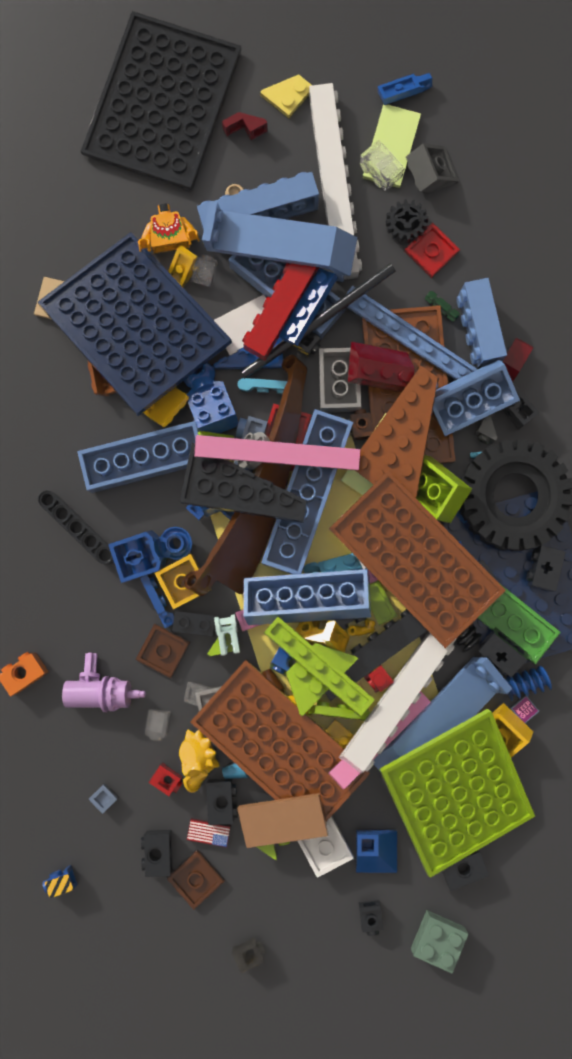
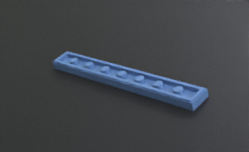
(410, 337)

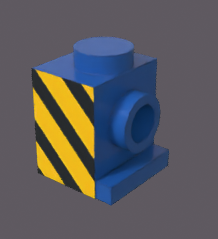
(60, 882)

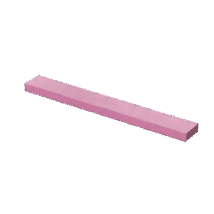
(276, 452)

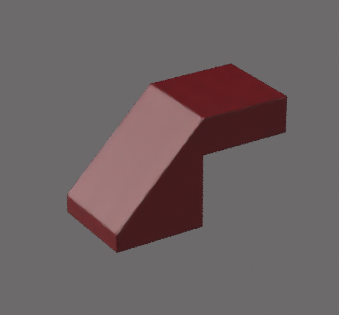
(253, 125)
(516, 357)

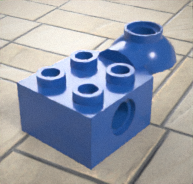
(210, 401)
(148, 552)

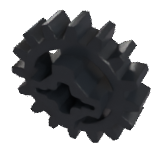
(397, 222)

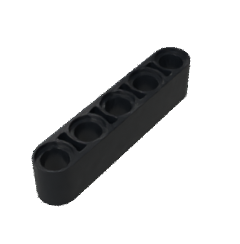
(69, 522)

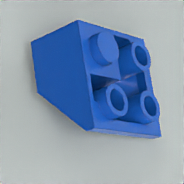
(376, 851)

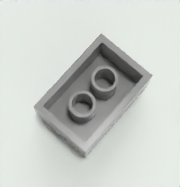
(334, 388)

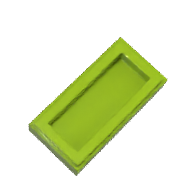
(380, 604)

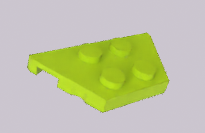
(306, 687)

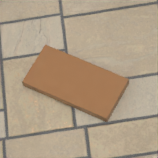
(283, 820)

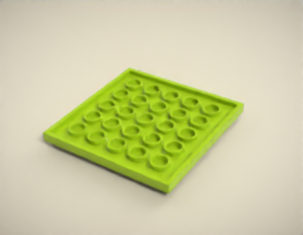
(457, 792)

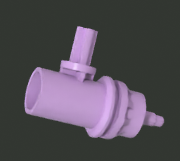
(91, 693)

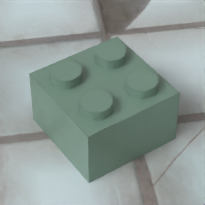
(439, 941)

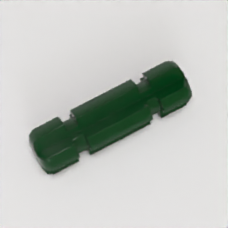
(446, 309)

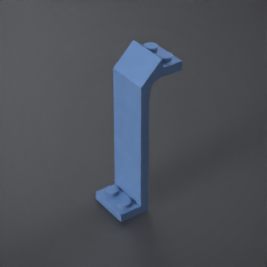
(279, 240)
(450, 707)

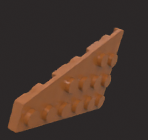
(402, 435)

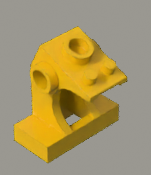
(332, 636)

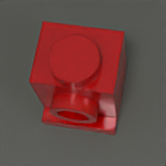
(378, 679)
(159, 782)

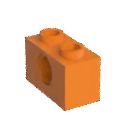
(34, 669)

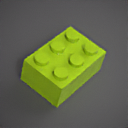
(441, 490)

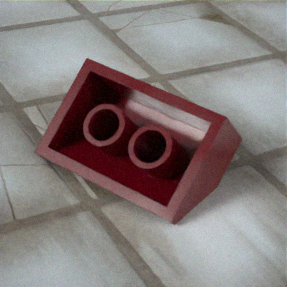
(379, 367)

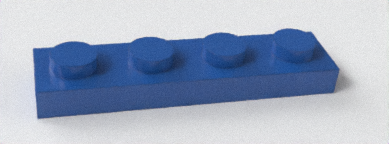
(308, 306)

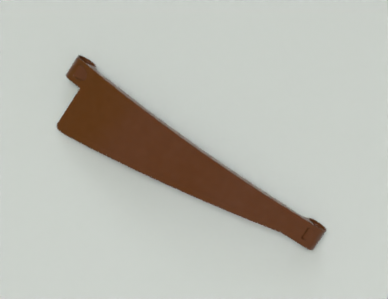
(247, 535)

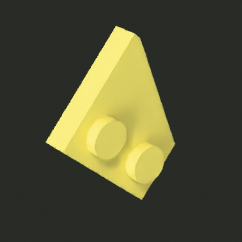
(287, 94)

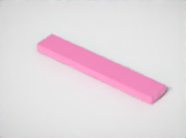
(345, 774)

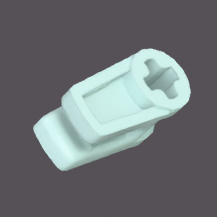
(231, 629)

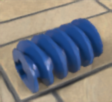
(528, 681)

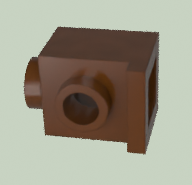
(361, 432)

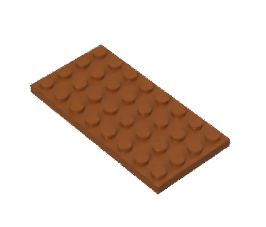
(429, 322)
(417, 559)
(271, 740)

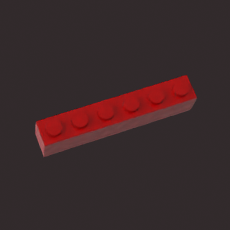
(278, 309)

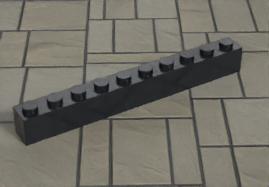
(386, 644)

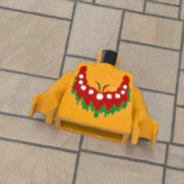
(167, 232)

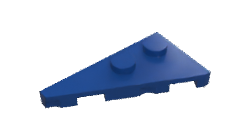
(243, 358)

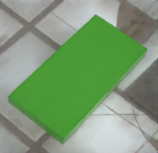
(520, 625)

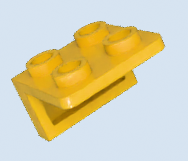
(167, 407)

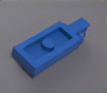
(404, 87)
(158, 601)

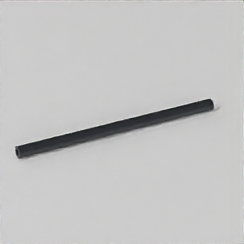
(324, 317)

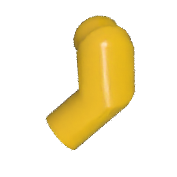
(362, 630)

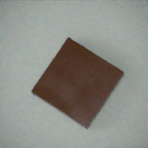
(162, 650)
(195, 879)

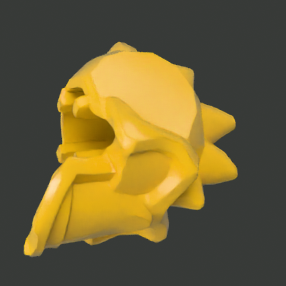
(197, 759)

